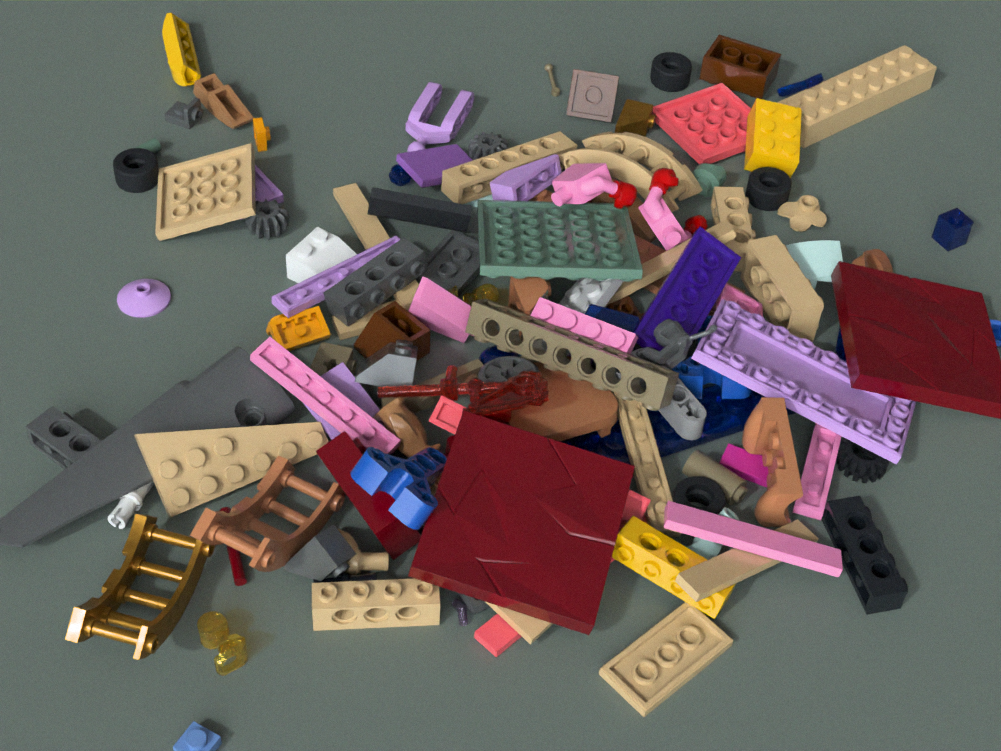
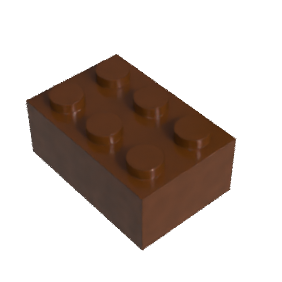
(740, 66)

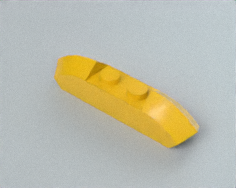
(180, 50)

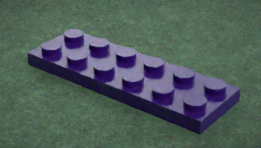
(689, 287)

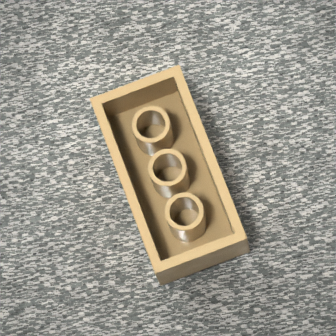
(781, 287)

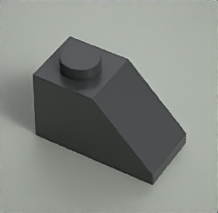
(322, 556)

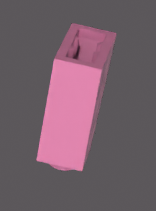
(440, 310)

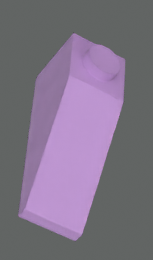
(527, 180)

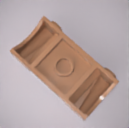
(769, 435)

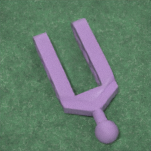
(422, 110)

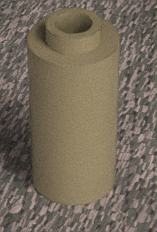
(704, 466)

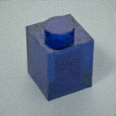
(952, 229)

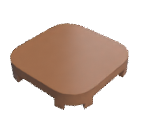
(571, 410)

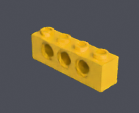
(661, 560)

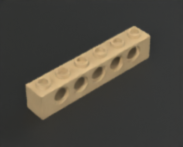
(472, 179)

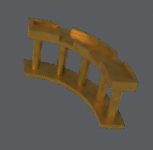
(97, 614)

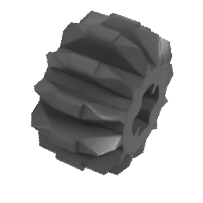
(485, 145)
(269, 219)

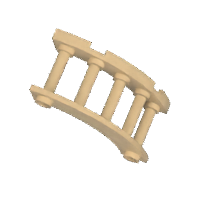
(622, 154)

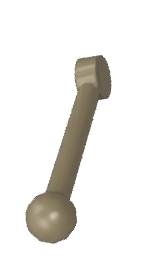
(555, 91)

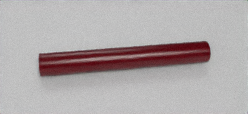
(235, 561)

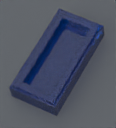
(800, 85)

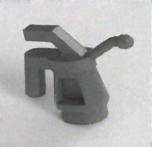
(676, 342)

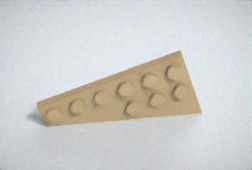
(212, 462)

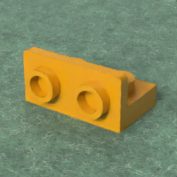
(299, 329)

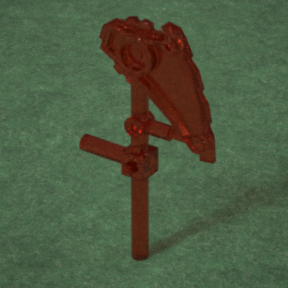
(514, 394)

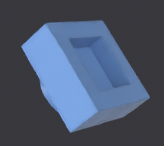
(197, 739)

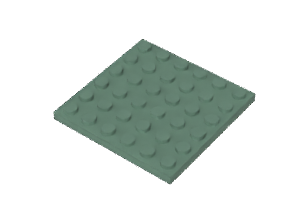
(556, 241)

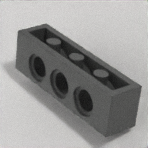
(375, 281)
(60, 437)

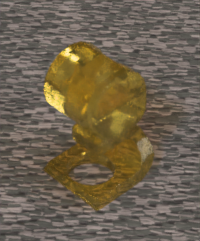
(485, 291)
(215, 634)

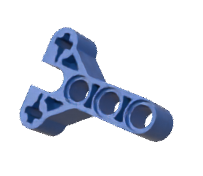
(696, 375)
(404, 480)

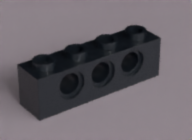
(864, 555)

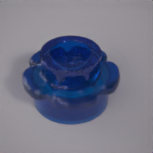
(399, 176)

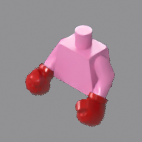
(586, 181)
(660, 216)

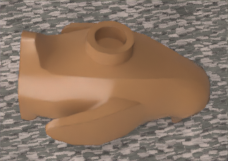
(405, 426)

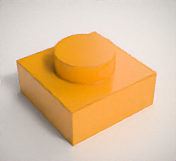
(261, 134)

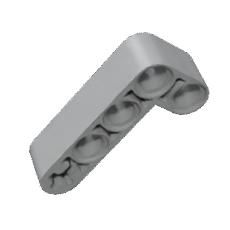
(684, 412)

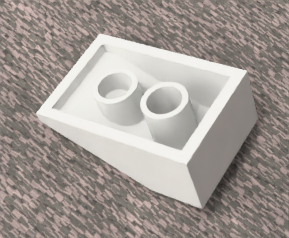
(316, 254)

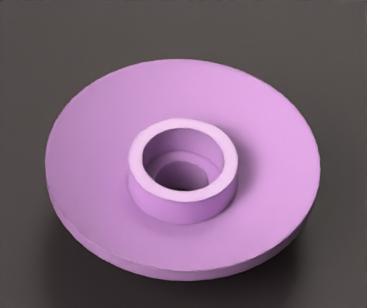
(144, 298)

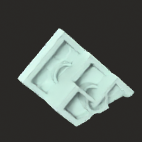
(816, 258)

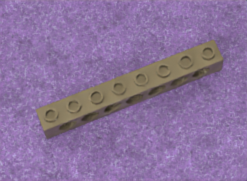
(658, 379)

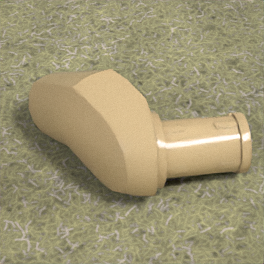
(365, 560)

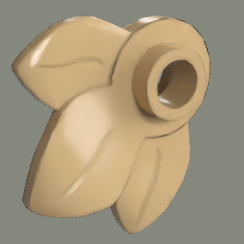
(803, 213)

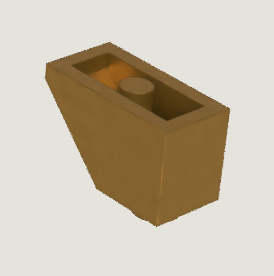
(635, 118)

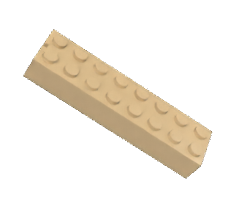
(860, 93)

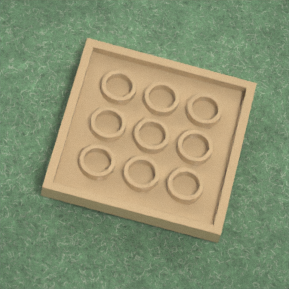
(206, 192)

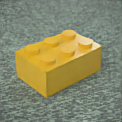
(773, 136)

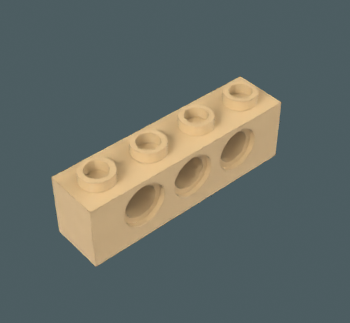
(731, 208)
(374, 604)

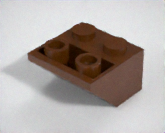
(393, 324)

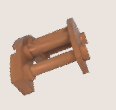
(272, 554)

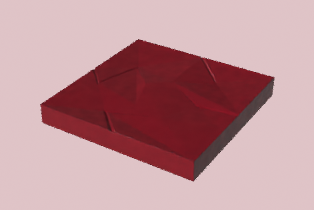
(917, 340)
(524, 523)

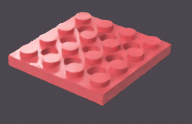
(706, 123)

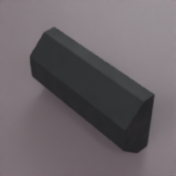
(419, 210)

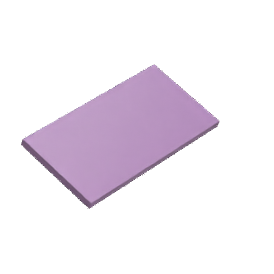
(807, 378)

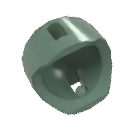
(709, 176)

